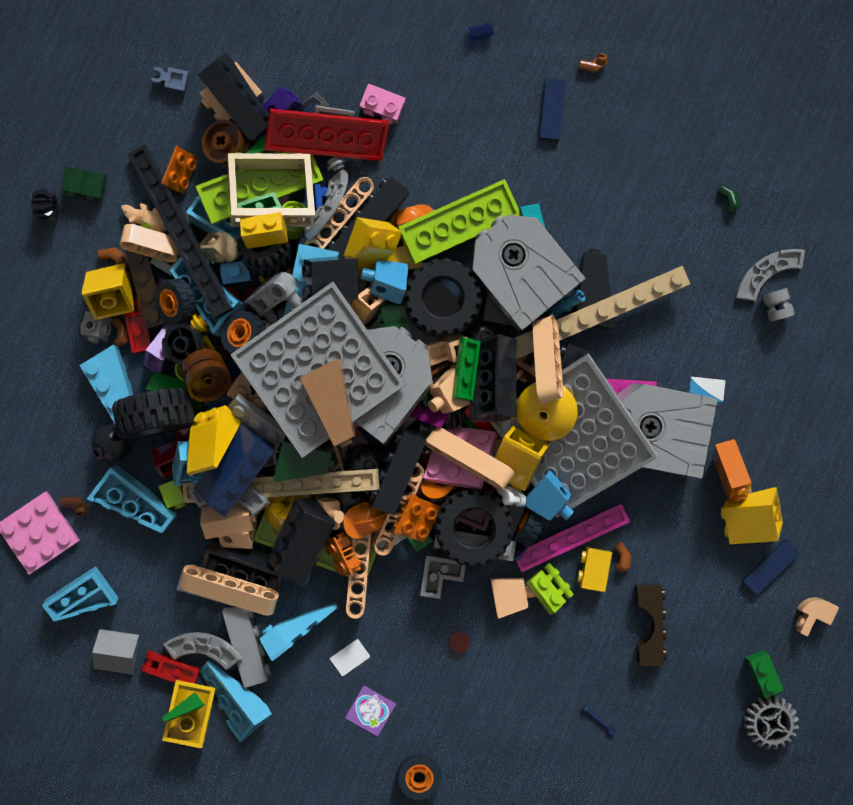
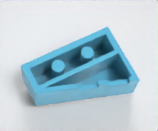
(81, 595)

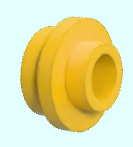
(199, 323)

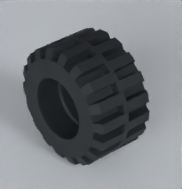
(265, 261)

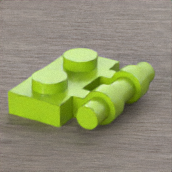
(546, 592)

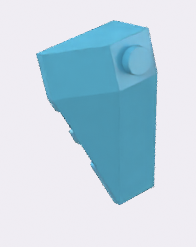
(284, 634)
(243, 708)

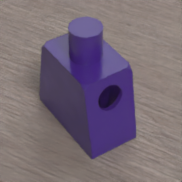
(283, 100)

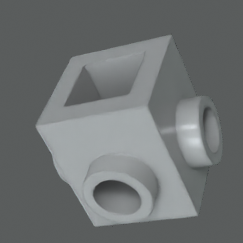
(95, 329)

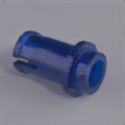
(481, 31)

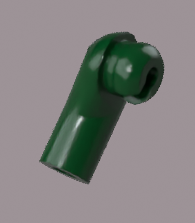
(732, 196)

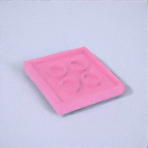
(446, 472)
(38, 532)

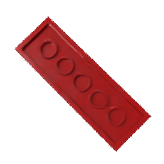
(326, 134)

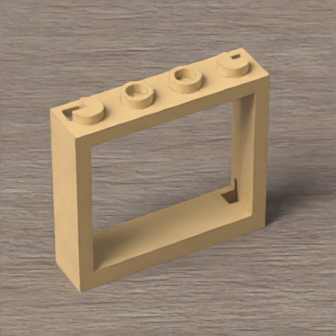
(293, 216)

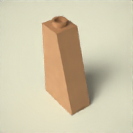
(330, 398)

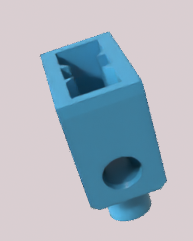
(236, 274)
(387, 280)
(549, 498)

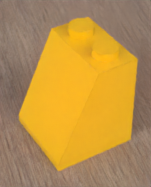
(108, 291)
(522, 455)
(754, 518)

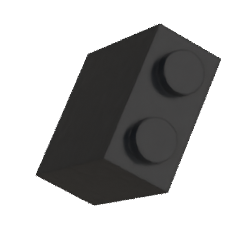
(323, 271)

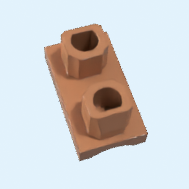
(524, 371)

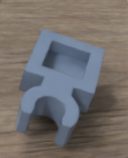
(174, 78)

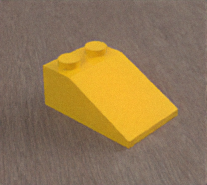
(372, 242)
(210, 438)
(192, 727)

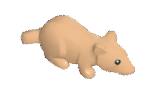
(144, 214)

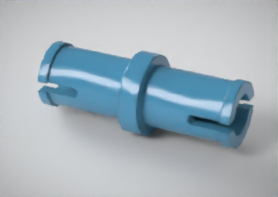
(566, 304)

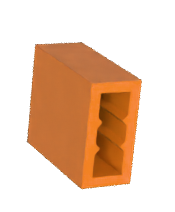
(732, 470)

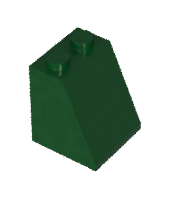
(293, 466)

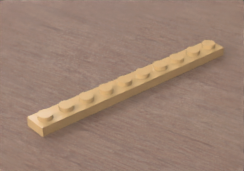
(611, 307)
(327, 483)

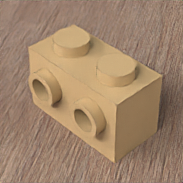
(219, 248)

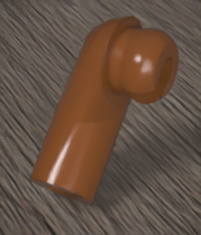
(595, 65)
(113, 253)
(122, 333)
(625, 558)

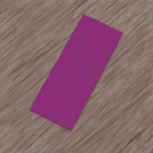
(427, 415)

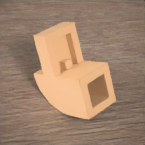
(444, 349)
(813, 609)

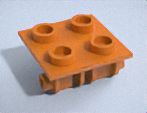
(179, 170)
(416, 519)
(341, 565)

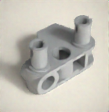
(272, 292)

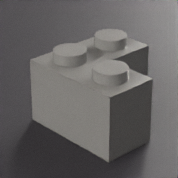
(437, 569)

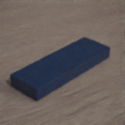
(552, 109)
(770, 567)

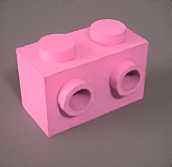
(382, 104)

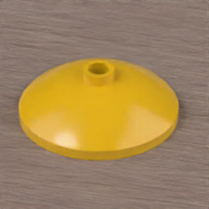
(560, 414)

